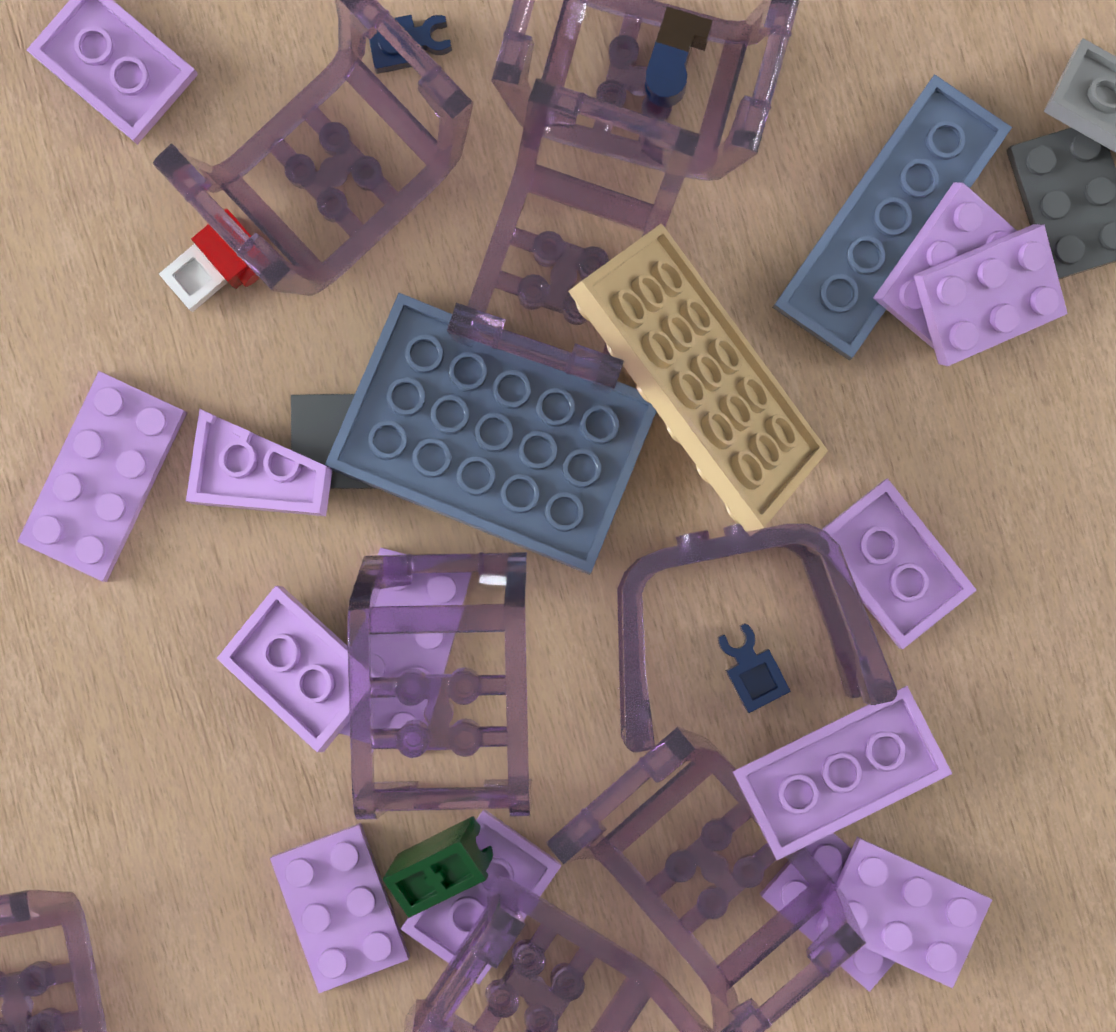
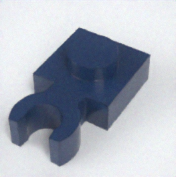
(388, 59)
(755, 675)

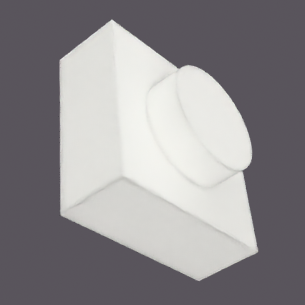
(193, 278)

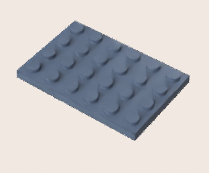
(491, 438)

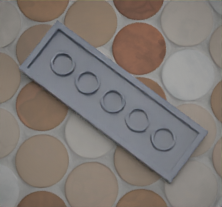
(935, 145)

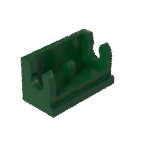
(438, 868)

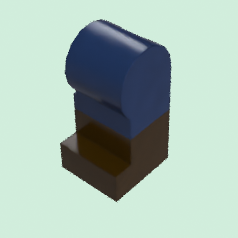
(667, 66)

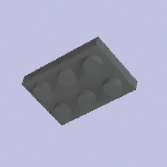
(1072, 191)

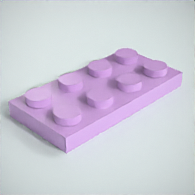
(102, 477)
(427, 651)
(841, 773)

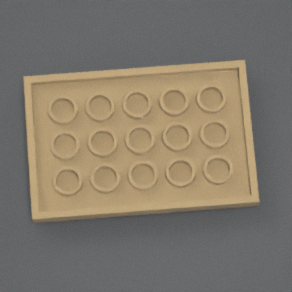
(701, 376)

